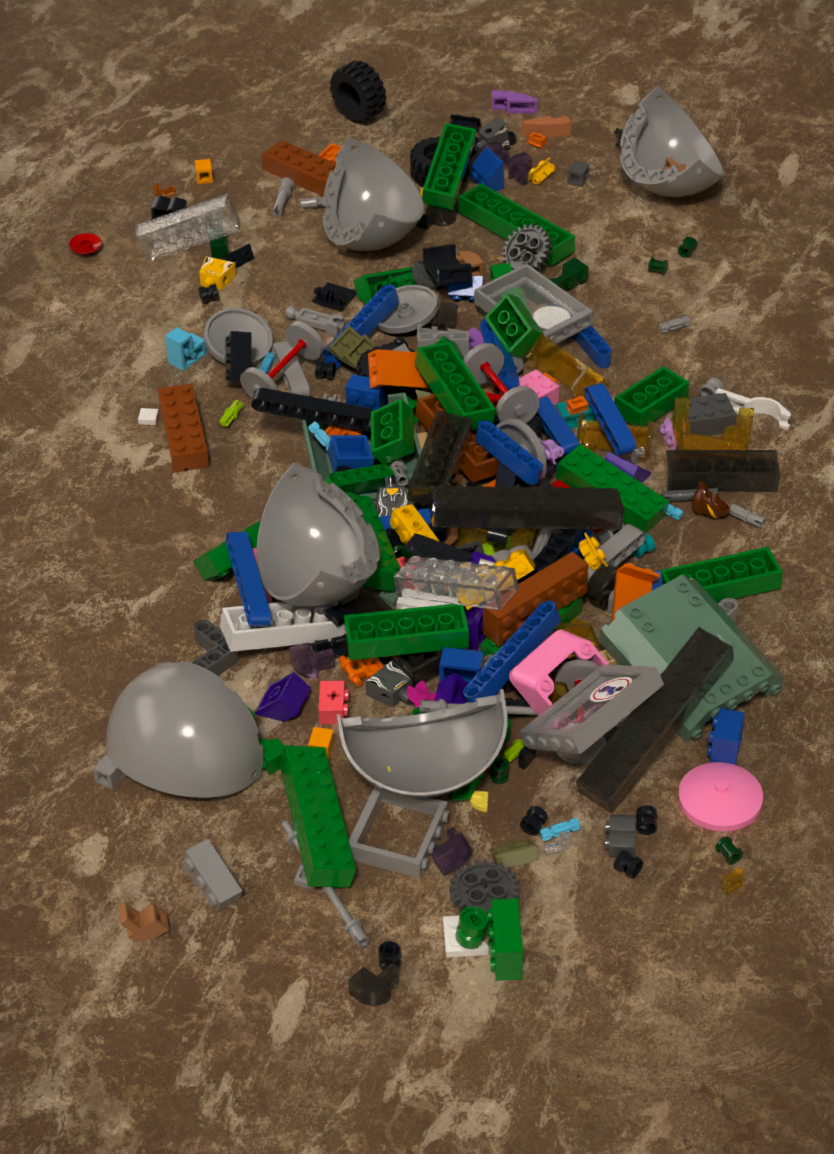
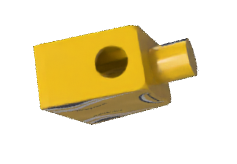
(217, 272)

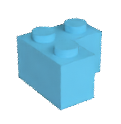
(184, 348)

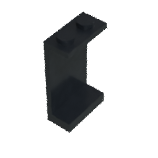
(444, 266)

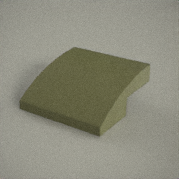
(350, 346)

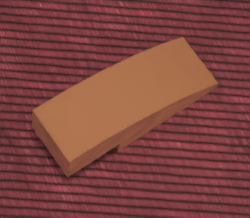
(547, 126)

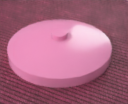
(720, 796)

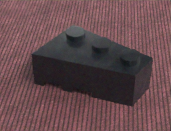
(237, 356)
(430, 548)

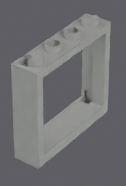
(391, 860)

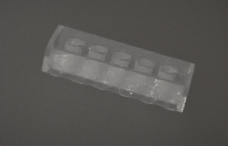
(187, 227)
(456, 582)

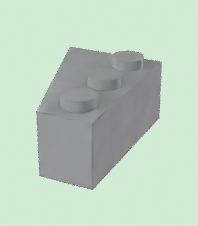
(430, 336)
(211, 875)

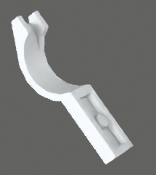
(760, 405)

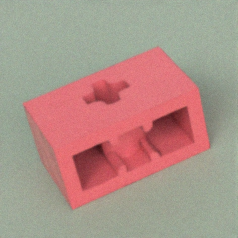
(332, 701)

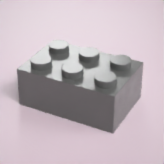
(710, 414)

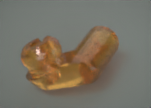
(163, 191)

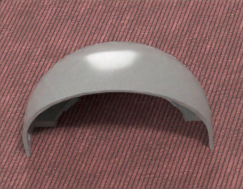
(664, 131)
(369, 199)
(313, 541)
(184, 733)
(429, 750)

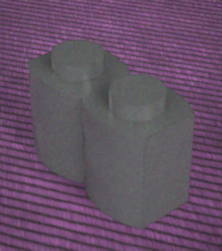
(621, 834)

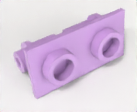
(668, 434)
(551, 450)

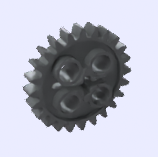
(527, 239)
(481, 883)

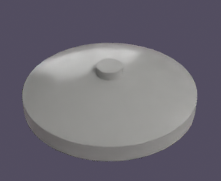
(415, 306)
(241, 320)
(526, 438)

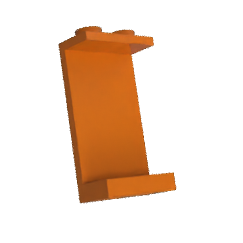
(395, 369)
(631, 584)

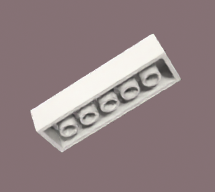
(289, 626)

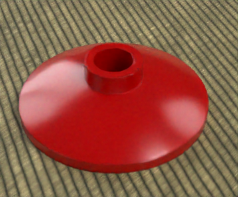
(85, 243)

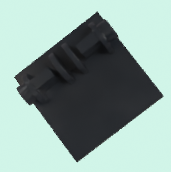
(333, 296)

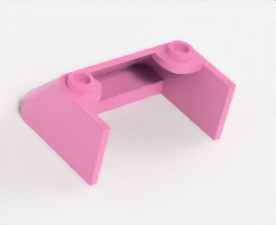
(531, 674)

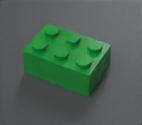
(513, 325)
(392, 431)
(505, 939)

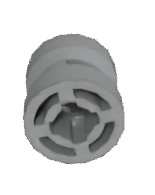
(711, 387)

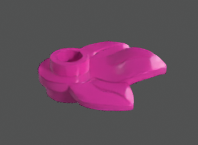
(419, 693)

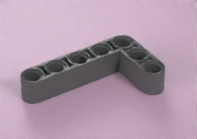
(218, 655)

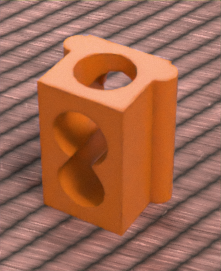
(537, 140)
(576, 405)

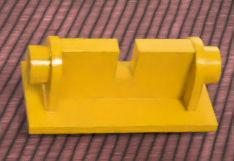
(542, 171)
(593, 555)

